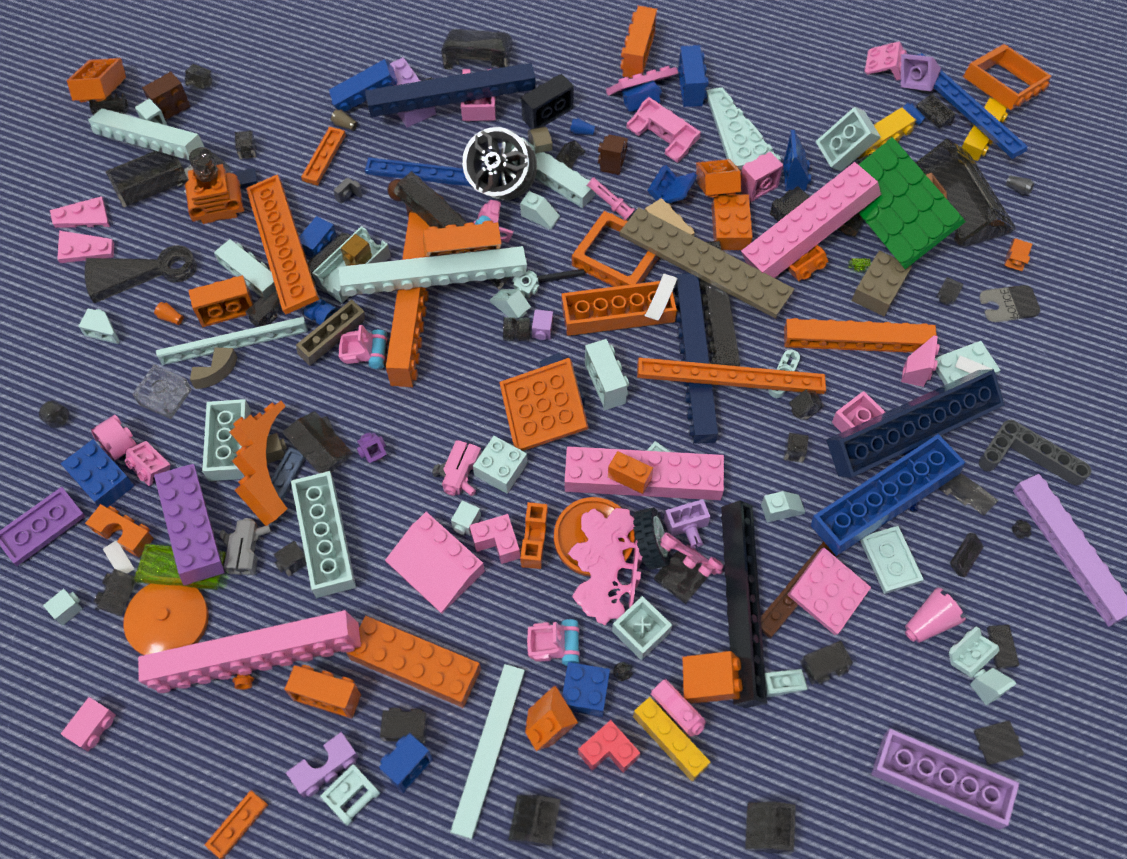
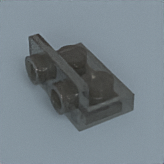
(936, 111)

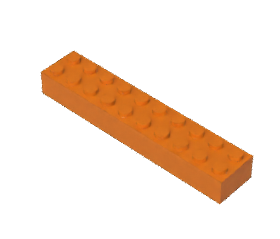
(408, 315)

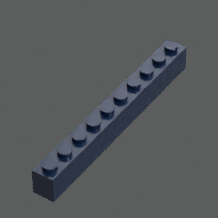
(451, 89)
(694, 349)

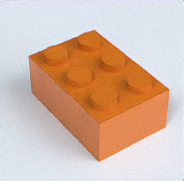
(718, 177)
(732, 221)
(221, 301)
(323, 691)

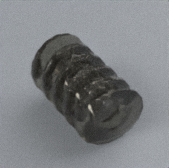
(117, 104)

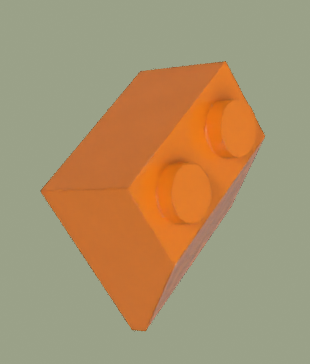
(549, 720)

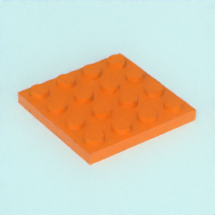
(543, 405)

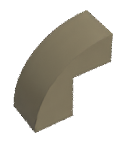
(540, 139)
(222, 364)

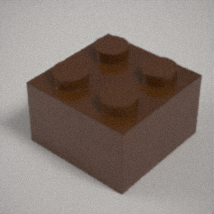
(167, 95)

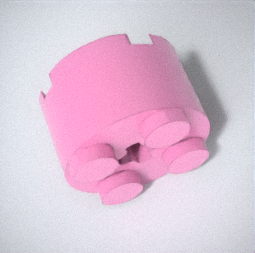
(113, 437)

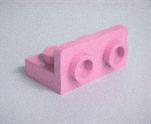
(145, 462)

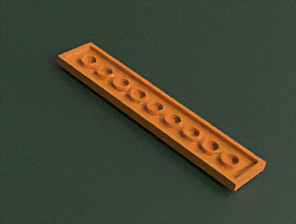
(282, 245)

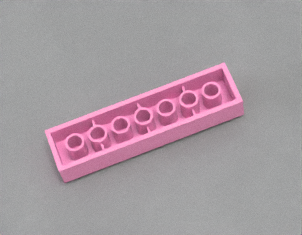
(812, 221)
(672, 477)

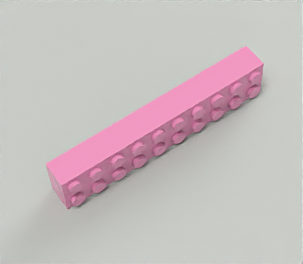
(249, 652)

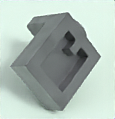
(345, 189)

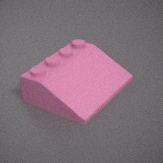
(435, 562)

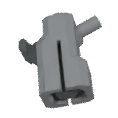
(241, 547)

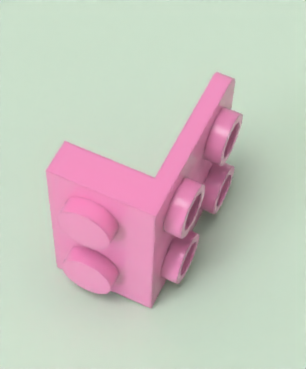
(885, 58)

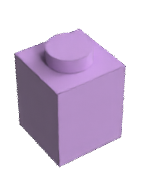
(542, 324)

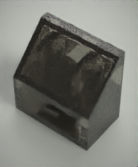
(535, 820)
(770, 827)

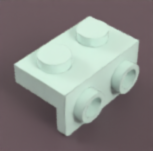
(972, 652)

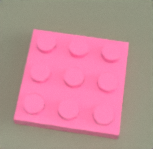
(829, 591)

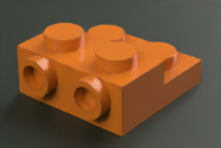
(808, 263)

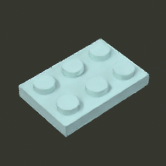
(976, 352)
(891, 559)

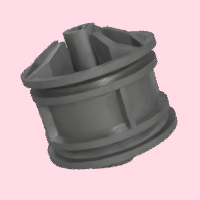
(497, 163)

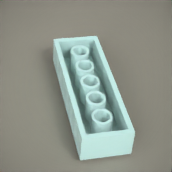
(323, 534)

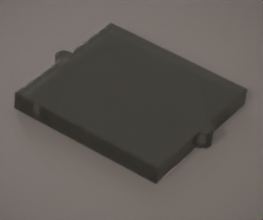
(998, 742)

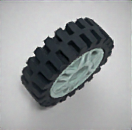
(649, 531)

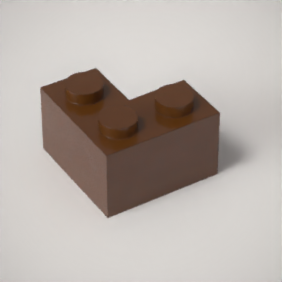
(612, 154)

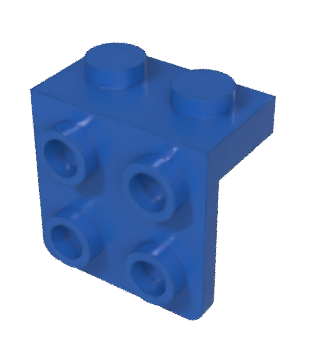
(669, 186)

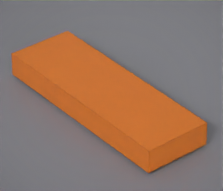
(236, 825)

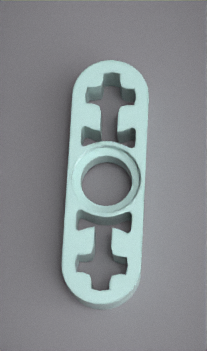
(783, 366)

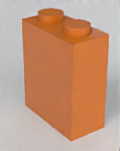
(711, 677)

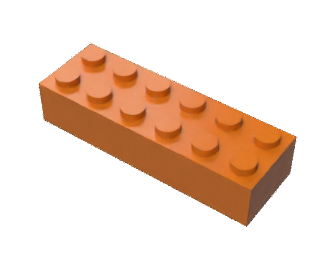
(612, 308)
(415, 662)

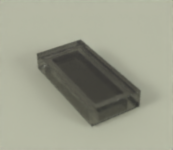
(1007, 655)

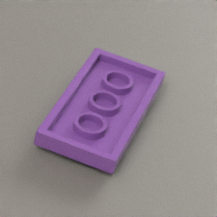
(39, 526)

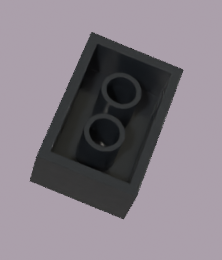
(547, 102)

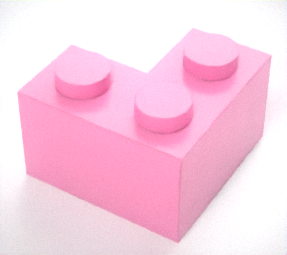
(496, 533)

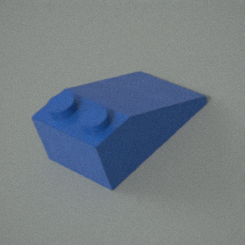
(795, 164)

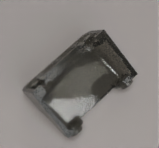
(476, 46)

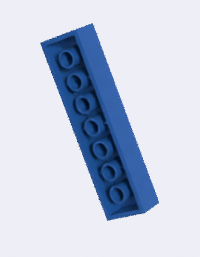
(887, 494)

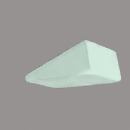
(784, 682)

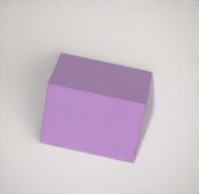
(918, 72)

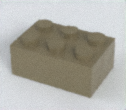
(881, 283)

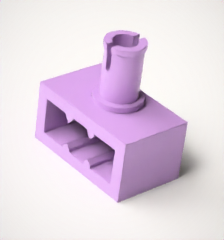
(687, 520)

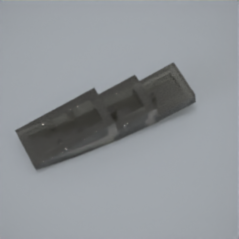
(969, 493)

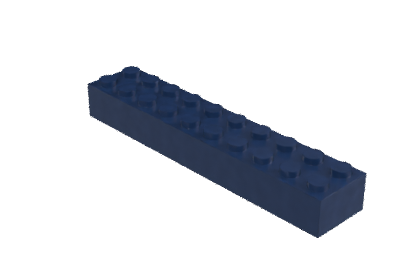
(915, 423)

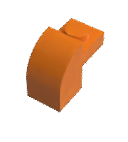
(1018, 254)

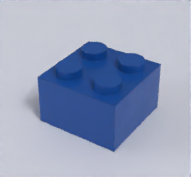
(586, 688)
(405, 762)

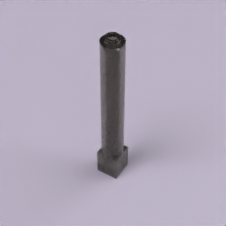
(265, 311)

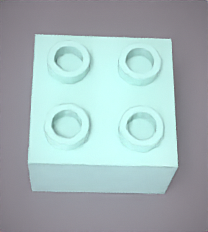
(500, 464)
(641, 628)

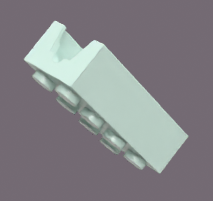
(327, 274)

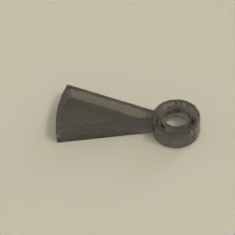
(112, 276)

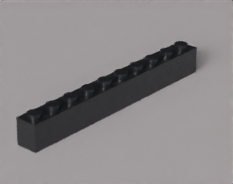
(744, 601)

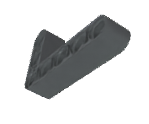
(1032, 450)

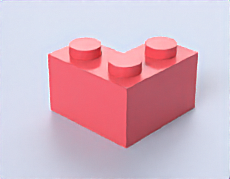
(612, 743)

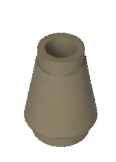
(343, 120)

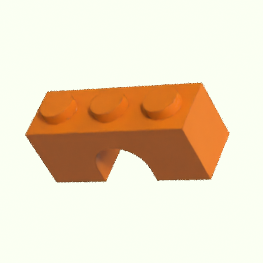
(107, 521)
(534, 536)

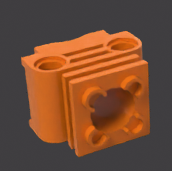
(214, 198)

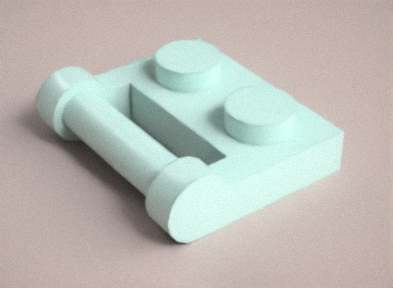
(344, 789)

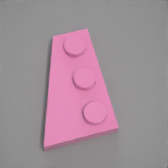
(87, 212)
(78, 247)

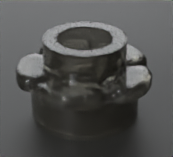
(1021, 529)
(622, 671)

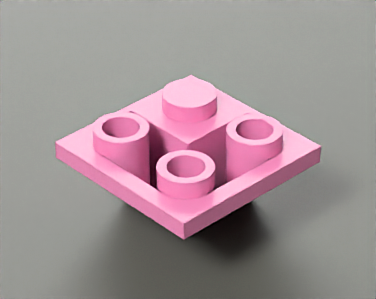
(921, 363)

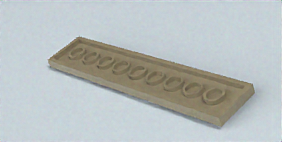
(707, 262)

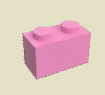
(88, 724)

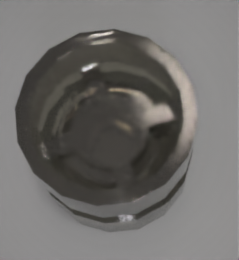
(203, 164)
(516, 329)

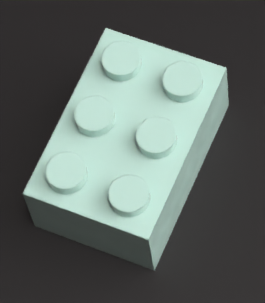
(848, 139)
(606, 374)

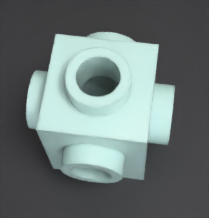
(529, 288)

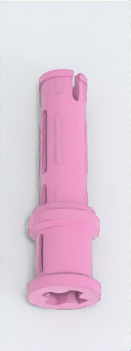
(615, 203)

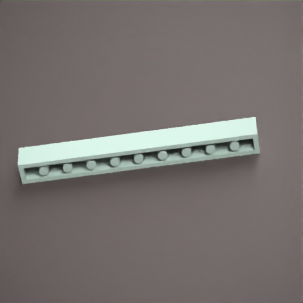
(432, 271)

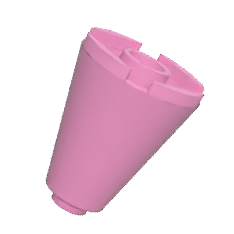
(934, 617)

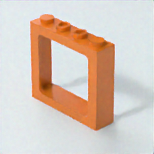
(1017, 65)
(601, 271)

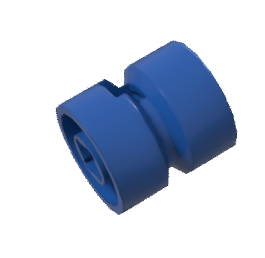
(319, 311)

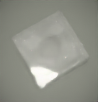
(162, 391)

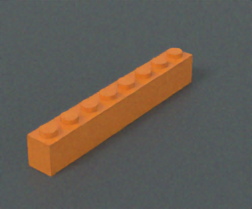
(856, 335)

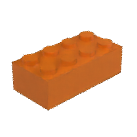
(639, 41)
(96, 79)
(461, 239)

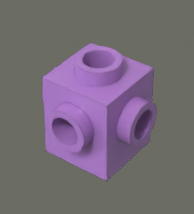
(376, 450)

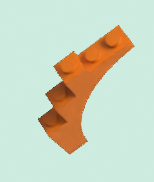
(256, 484)

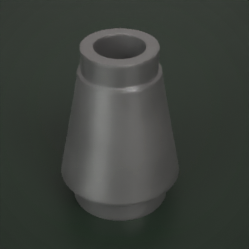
(1020, 184)

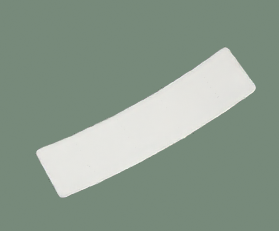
(661, 297)

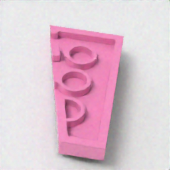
(638, 79)

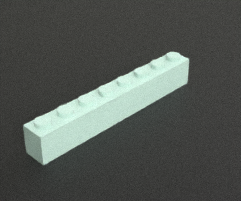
(145, 133)

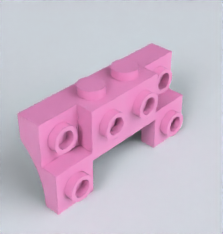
(665, 125)

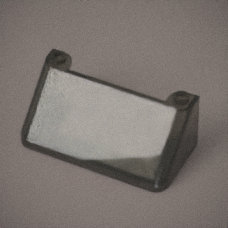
(967, 193)

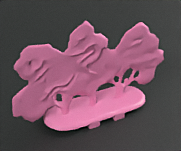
(603, 559)

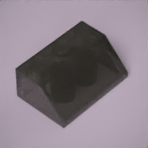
(317, 443)

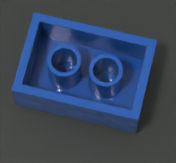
(692, 76)
(97, 474)

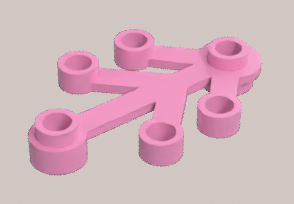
(693, 557)

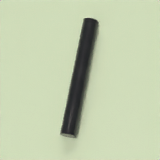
(561, 275)

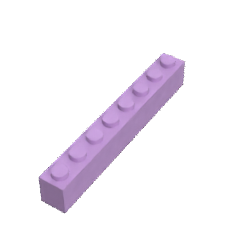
(1073, 549)

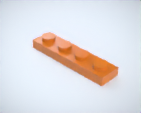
(323, 156)

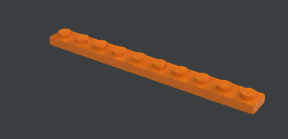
(730, 375)

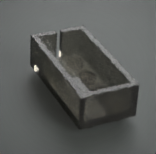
(146, 176)

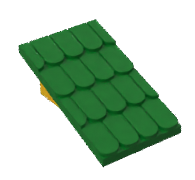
(911, 210)

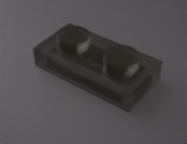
(966, 555)

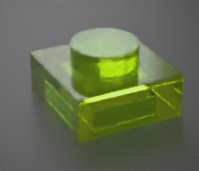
(859, 264)

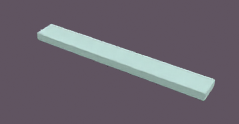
(232, 340)
(487, 752)

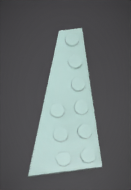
(738, 135)

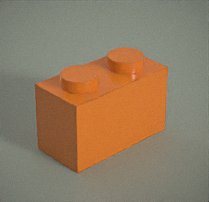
(630, 472)

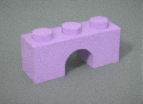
(309, 779)

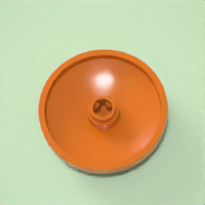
(569, 532)
(165, 618)

